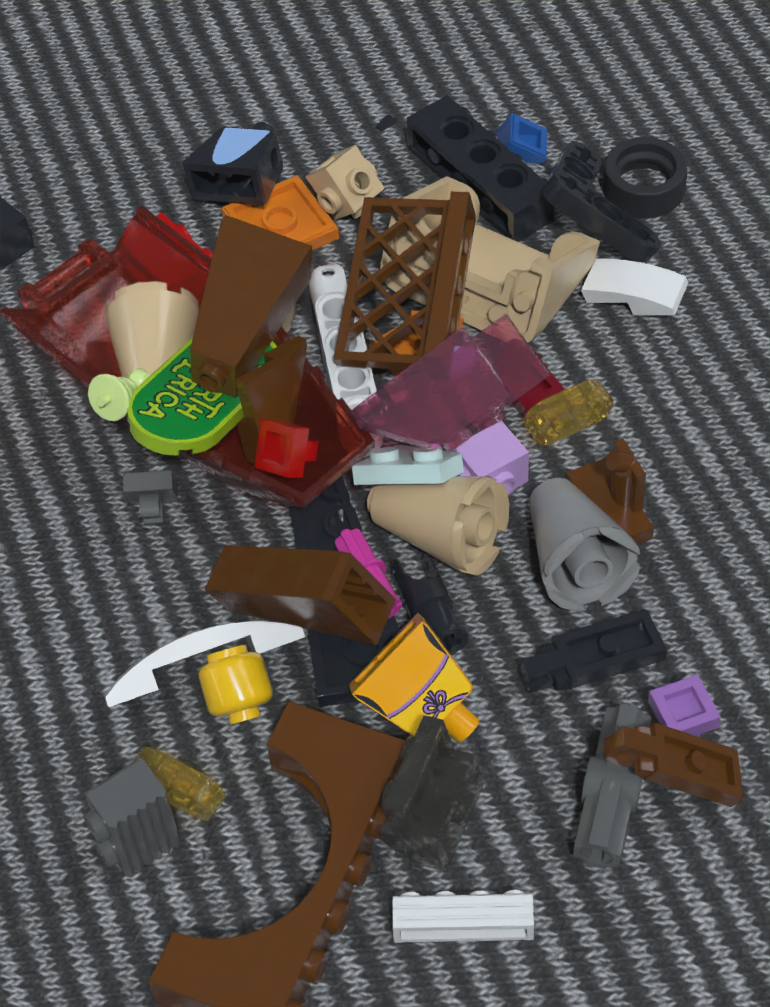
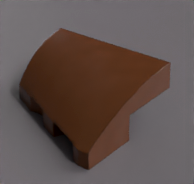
(270, 391)

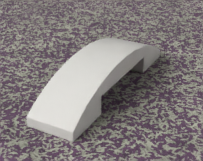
(140, 679)

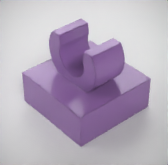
(685, 706)

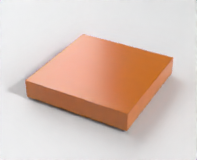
(291, 213)

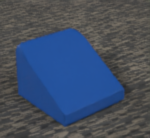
(524, 138)

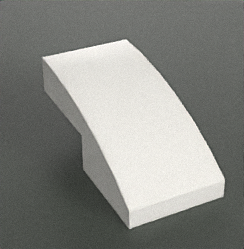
(641, 285)

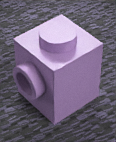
(496, 454)

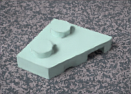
(407, 466)

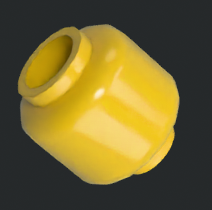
(235, 684)

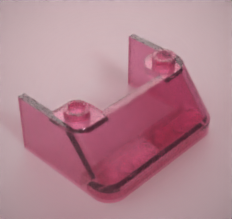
(454, 389)

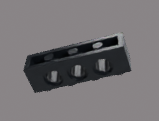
(462, 149)

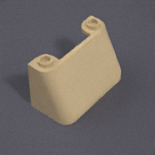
(501, 271)

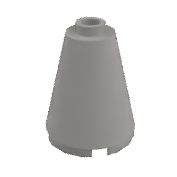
(580, 547)

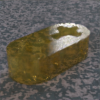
(568, 412)
(185, 786)

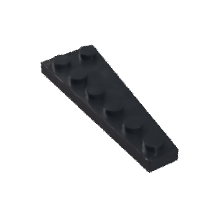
(334, 658)

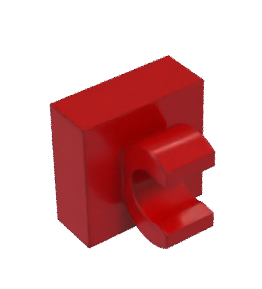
(284, 448)

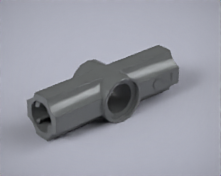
(608, 795)

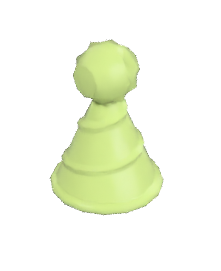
(112, 394)

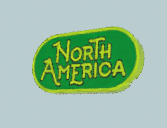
(177, 414)

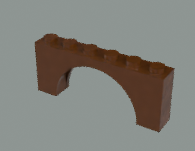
(273, 967)

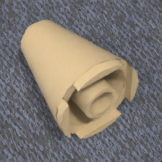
(149, 324)
(446, 519)

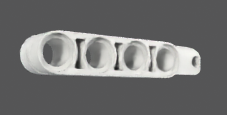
(328, 295)

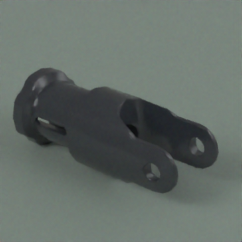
(432, 602)

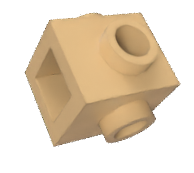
(344, 182)

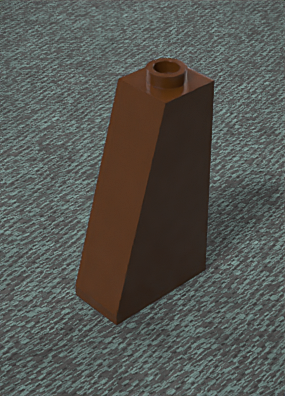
(245, 301)
(303, 589)

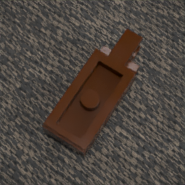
(678, 761)

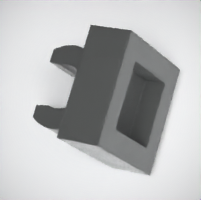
(150, 492)

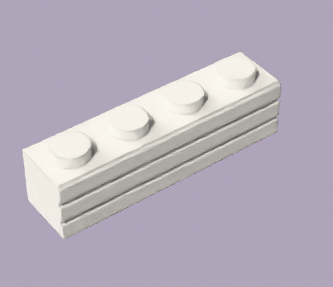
(463, 917)

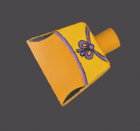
(416, 679)

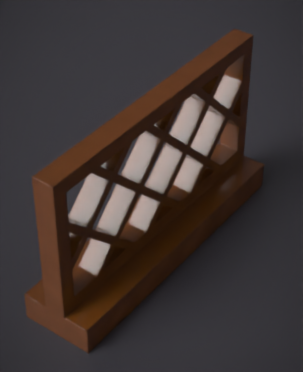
(446, 277)

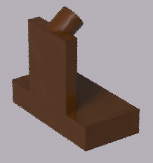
(618, 489)

